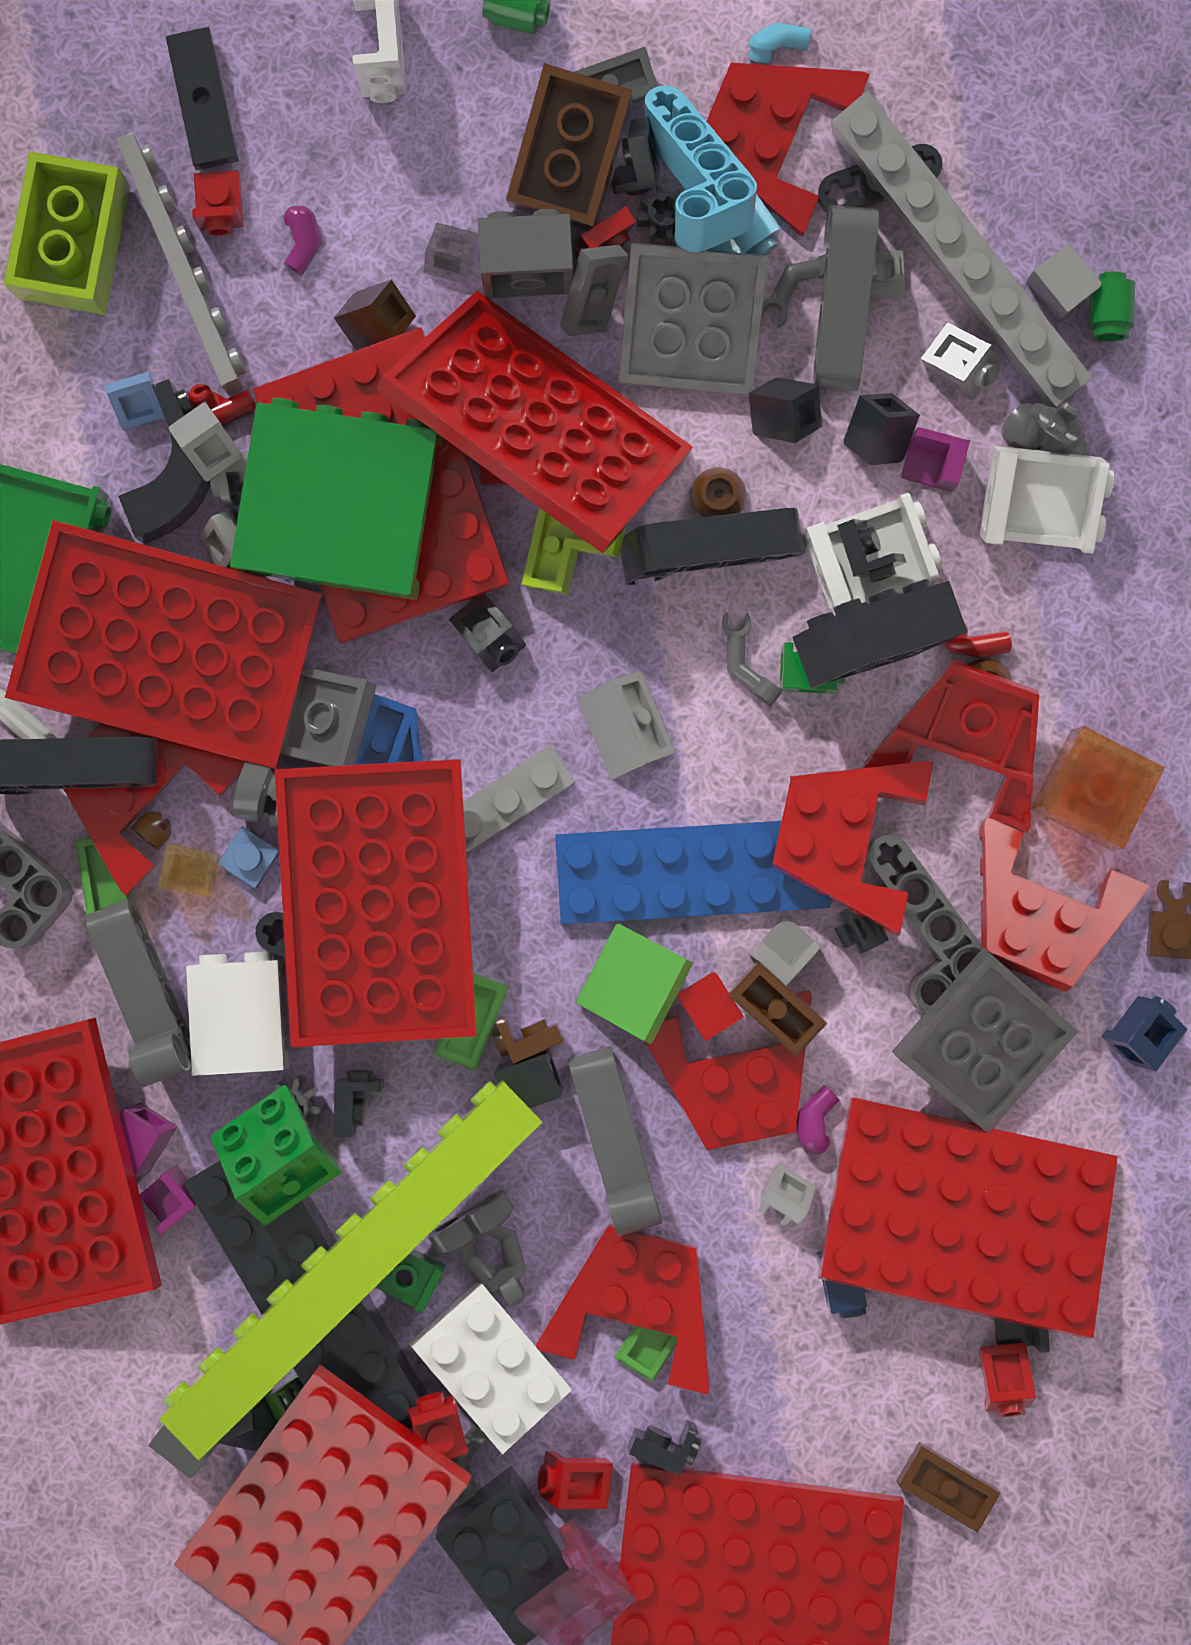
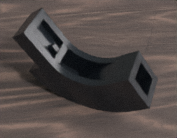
(178, 489)

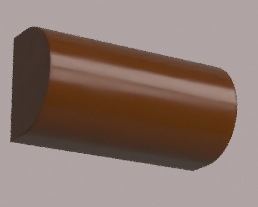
(777, 1008)

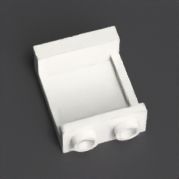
(382, 73)
(1045, 498)
(899, 531)
(236, 1015)

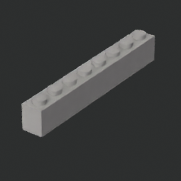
(959, 251)

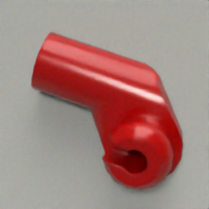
(223, 408)
(980, 645)

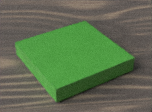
(634, 983)

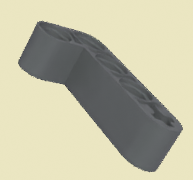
(845, 296)
(25, 891)
(920, 916)
(141, 992)
(614, 1141)

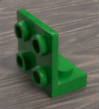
(272, 1157)

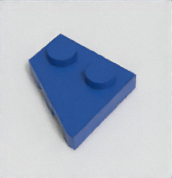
(390, 734)

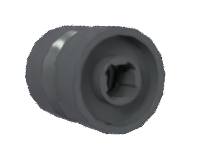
(255, 793)

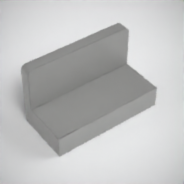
(626, 724)

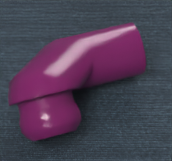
(306, 237)
(811, 1121)

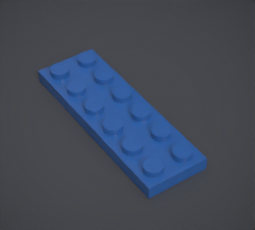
(675, 874)

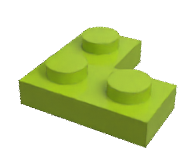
(555, 553)

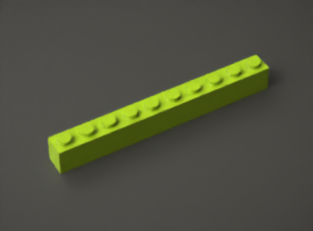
(349, 1270)

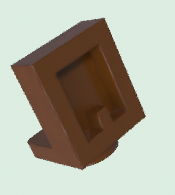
(535, 1039)

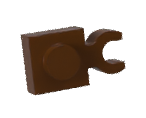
(1170, 930)

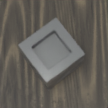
(1063, 282)
(205, 441)
(785, 950)

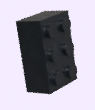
(878, 632)
(504, 1548)

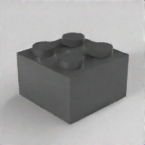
(525, 254)

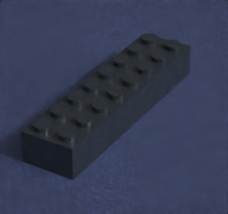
(360, 1345)

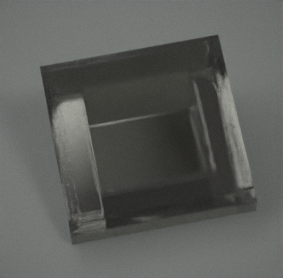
(450, 253)

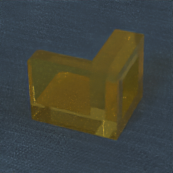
(189, 870)

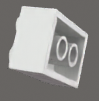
(490, 1366)

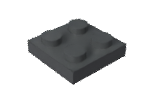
(328, 718)

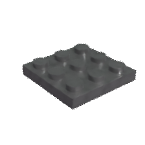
(692, 318)
(985, 1041)

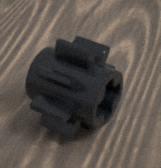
(659, 204)
(860, 932)

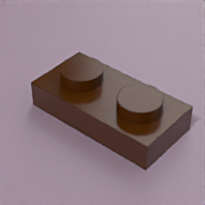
(948, 1487)

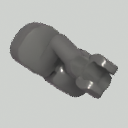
(1045, 429)
(482, 1219)

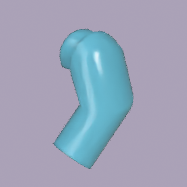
(774, 37)

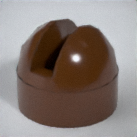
(150, 828)

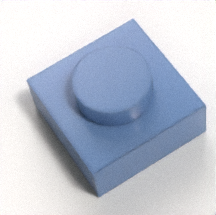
(134, 401)
(249, 857)

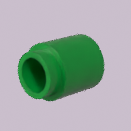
(517, 14)
(1112, 307)

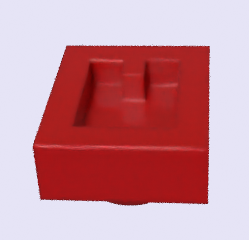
(218, 202)
(608, 232)
(1007, 1379)
(438, 1424)
(575, 1481)

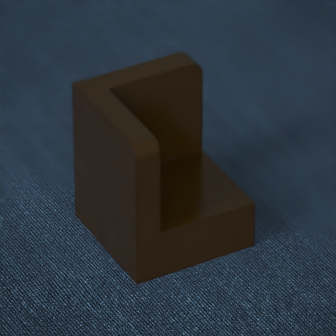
(374, 315)

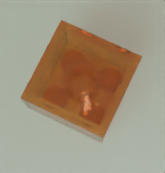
(1097, 788)

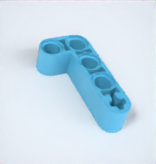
(718, 187)

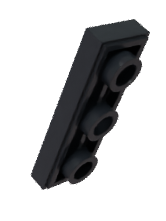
(199, 75)

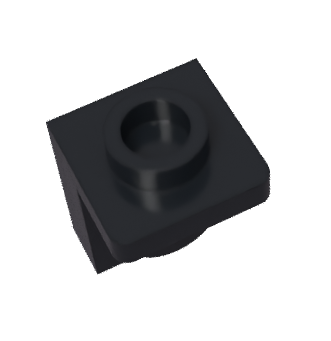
(641, 161)
(861, 548)
(488, 632)
(347, 1108)
(656, 1447)

